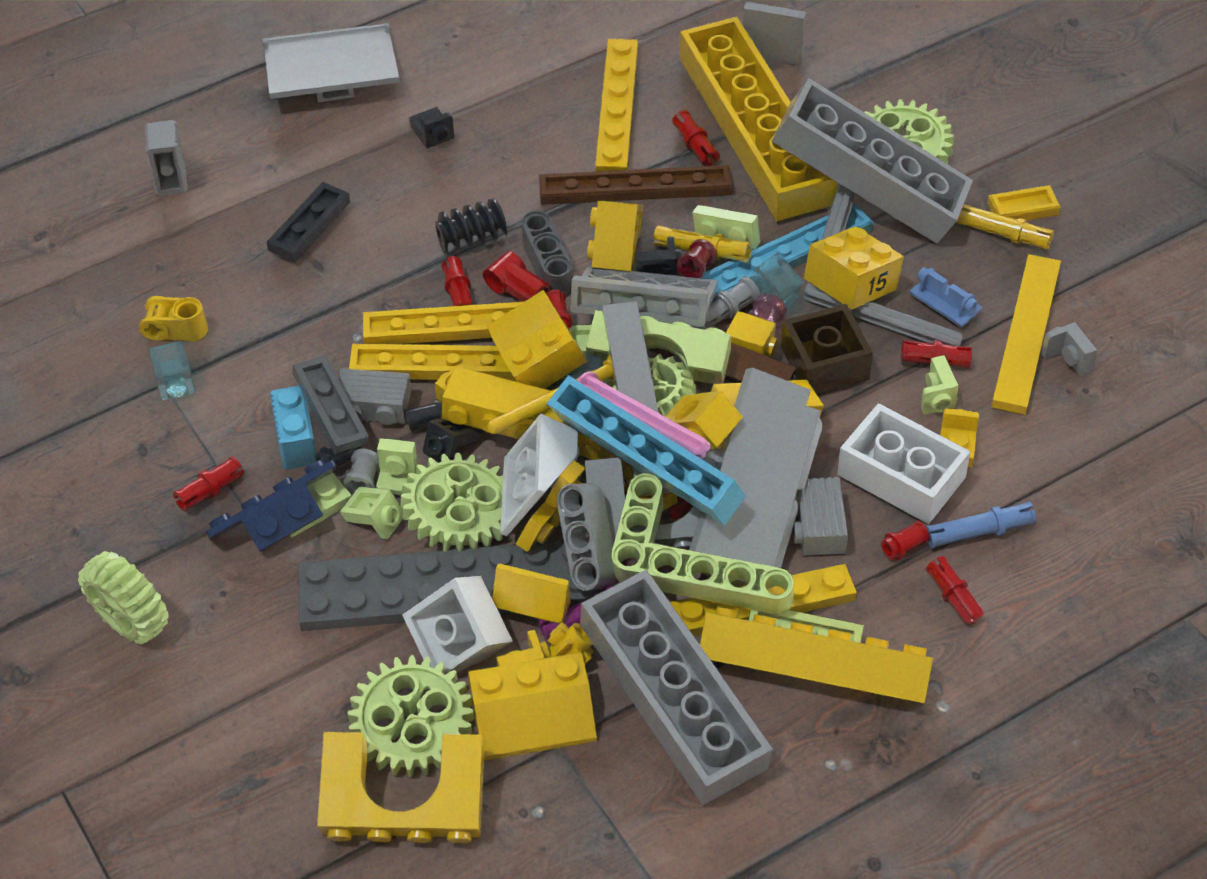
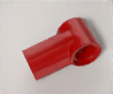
(511, 275)

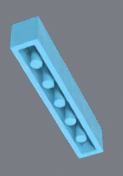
(647, 450)

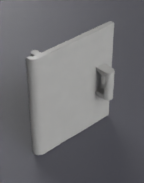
(330, 62)

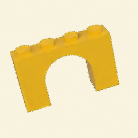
(450, 812)

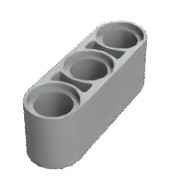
(574, 523)

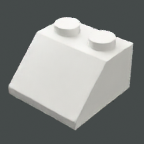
(458, 625)

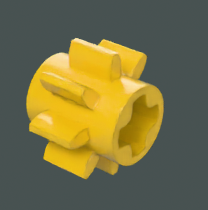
(570, 641)

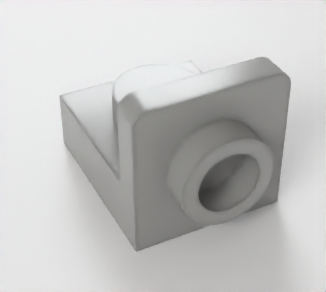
(1073, 345)

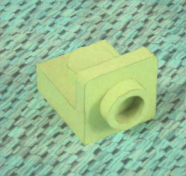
(940, 389)
(395, 462)
(374, 508)

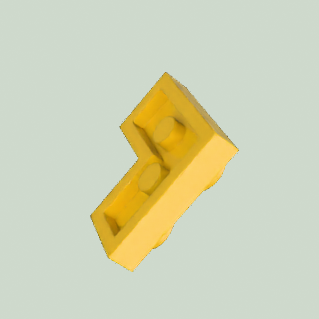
(547, 516)

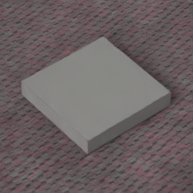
(776, 31)

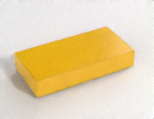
(1025, 203)

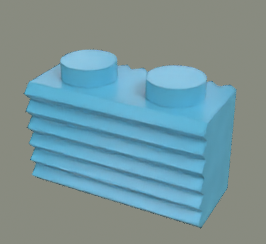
(293, 427)

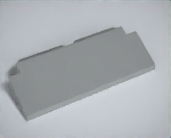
(769, 461)

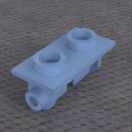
(945, 299)

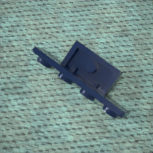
(279, 513)

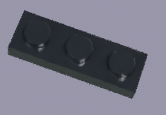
(308, 222)

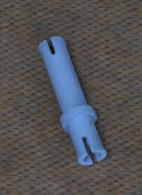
(994, 521)

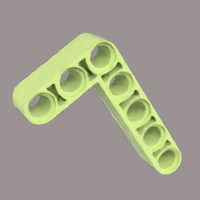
(689, 563)

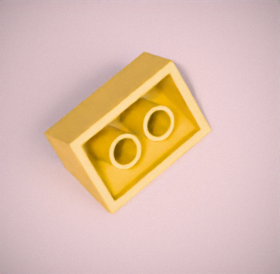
(532, 706)

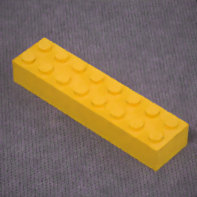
(749, 111)

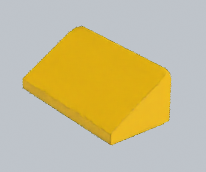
(531, 593)

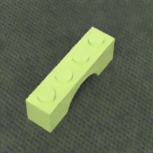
(700, 350)

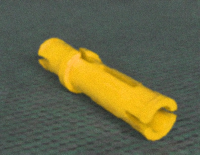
(1009, 228)
(725, 247)

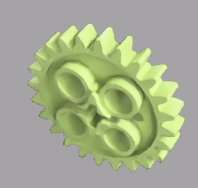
(923, 127)
(454, 502)
(380, 701)

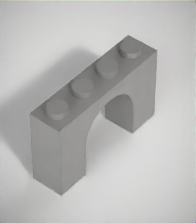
(609, 478)

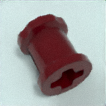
(699, 256)

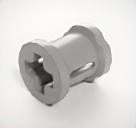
(363, 470)

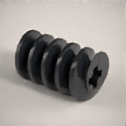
(470, 224)

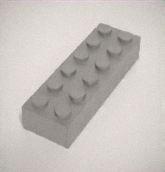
(872, 161)
(675, 687)

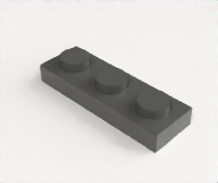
(330, 404)

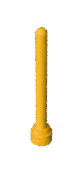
(540, 403)

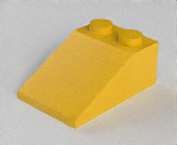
(536, 343)

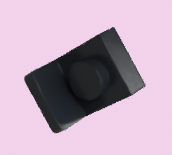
(432, 127)
(659, 261)
(445, 436)

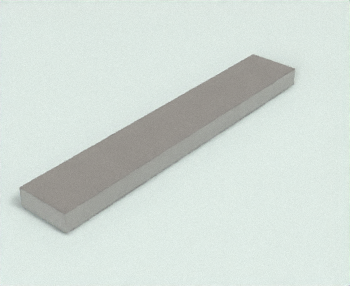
(629, 357)

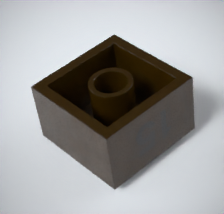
(827, 348)

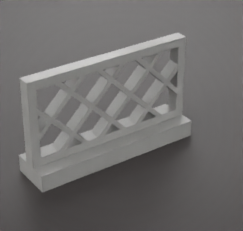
(657, 295)

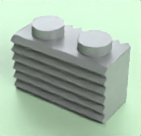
(165, 157)
(377, 394)
(821, 518)

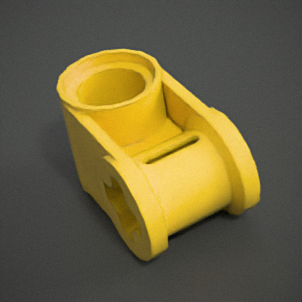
(175, 317)

